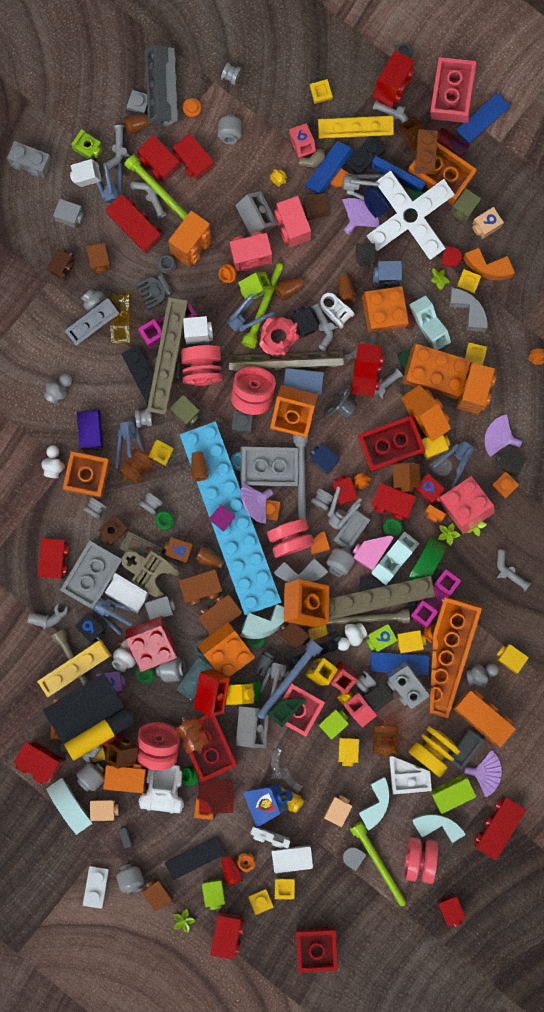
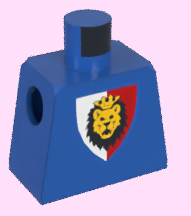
(267, 802)

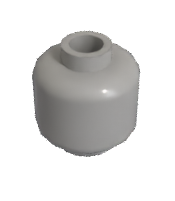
(229, 129)
(340, 561)
(171, 670)
(91, 776)
(130, 879)

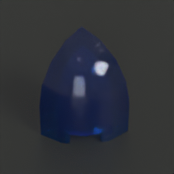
(376, 201)

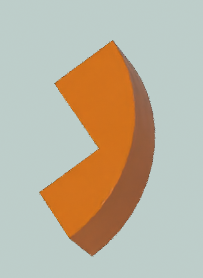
(496, 270)

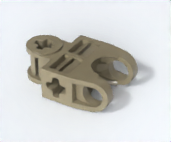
(142, 565)

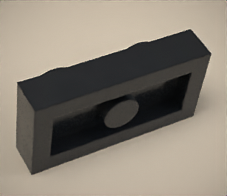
(365, 155)

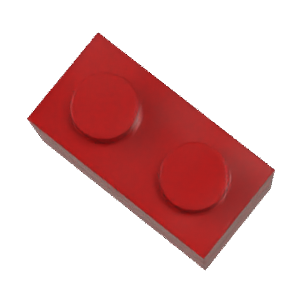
(193, 157)
(158, 158)
(393, 502)
(52, 558)
(211, 692)

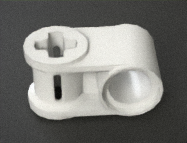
(336, 310)

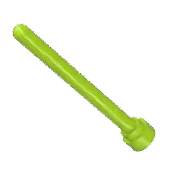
(133, 163)
(250, 340)
(359, 830)

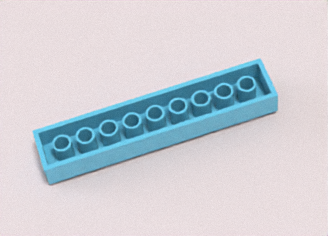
(239, 540)

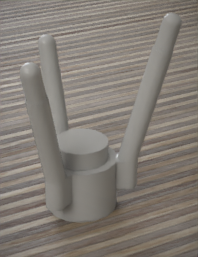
(351, 182)
(339, 517)
(277, 672)

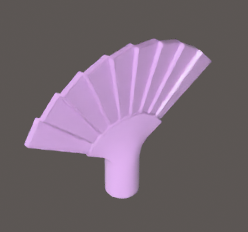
(358, 215)
(499, 436)
(255, 502)
(487, 773)

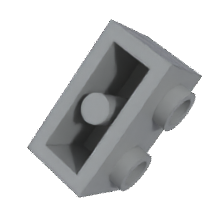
(29, 159)
(256, 213)
(408, 685)
(251, 729)

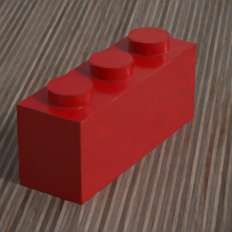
(134, 223)
(499, 827)

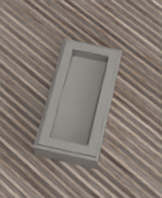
(351, 530)

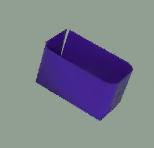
(90, 430)

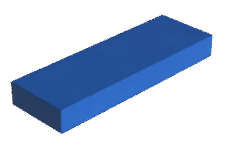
(483, 118)
(329, 168)
(402, 176)
(388, 661)

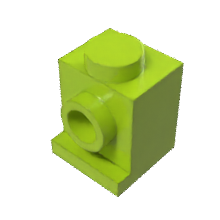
(88, 152)

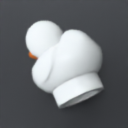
(51, 465)
(354, 636)
(123, 657)

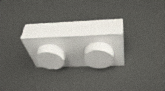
(95, 887)

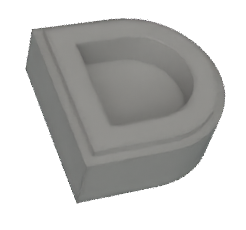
(353, 857)

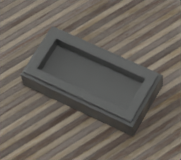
(468, 747)

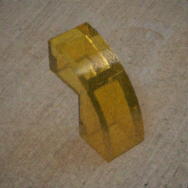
(121, 324)

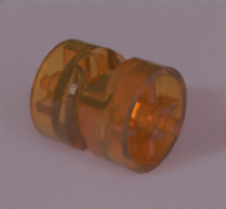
(133, 468)
(192, 736)
(385, 739)

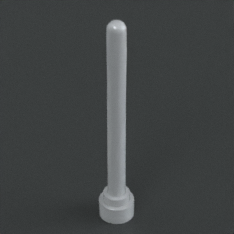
(301, 442)

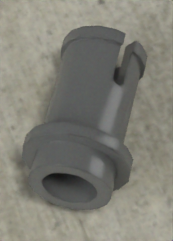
(265, 662)

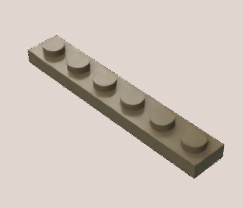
(167, 356)
(289, 360)
(381, 597)

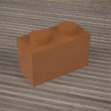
(425, 152)
(200, 587)
(222, 612)

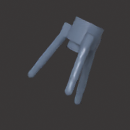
(111, 193)
(236, 320)
(127, 431)
(463, 453)
(104, 608)

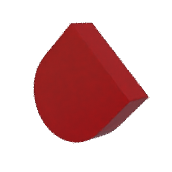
(451, 257)

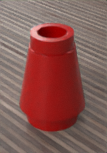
(231, 871)

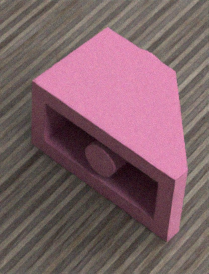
(371, 551)

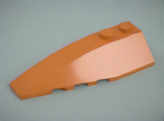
(450, 650)

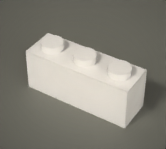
(197, 331)

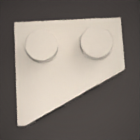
(408, 777)
(277, 839)

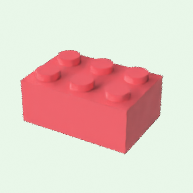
(453, 90)

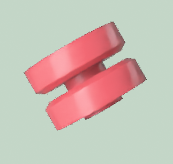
(253, 390)
(290, 538)
(157, 746)
(421, 860)

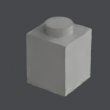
(68, 213)
(160, 607)

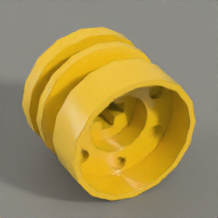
(434, 751)

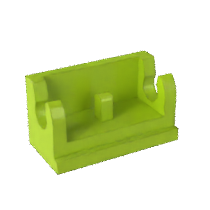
(452, 793)

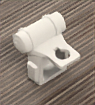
(162, 791)

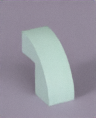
(429, 324)
(395, 558)
(257, 627)
(68, 806)
(374, 813)
(429, 822)

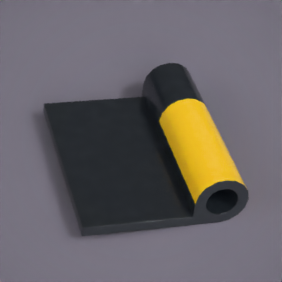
(89, 717)

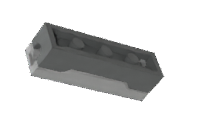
(161, 85)

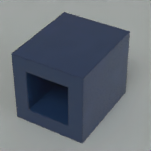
(323, 458)

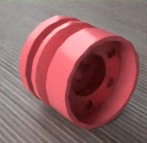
(201, 361)

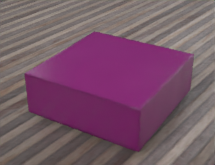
(222, 518)

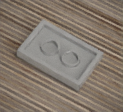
(269, 466)
(91, 575)

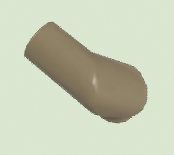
(314, 160)

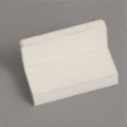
(126, 593)
(292, 859)

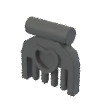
(157, 290)

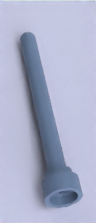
(311, 650)

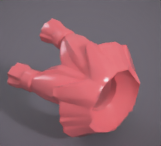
(278, 323)

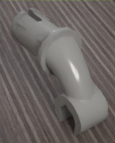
(47, 621)

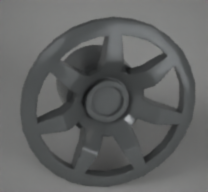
(343, 404)

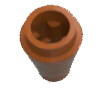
(136, 123)
(289, 287)
(346, 290)
(199, 468)
(209, 557)

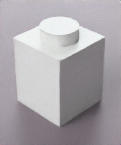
(85, 173)

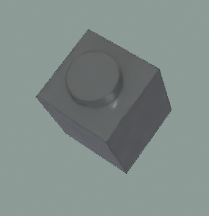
(242, 423)

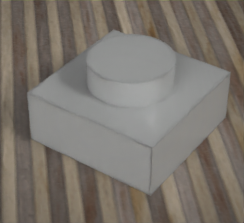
(137, 102)

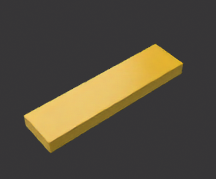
(355, 127)
(74, 668)

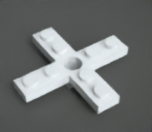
(398, 224)

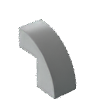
(476, 315)
(311, 573)

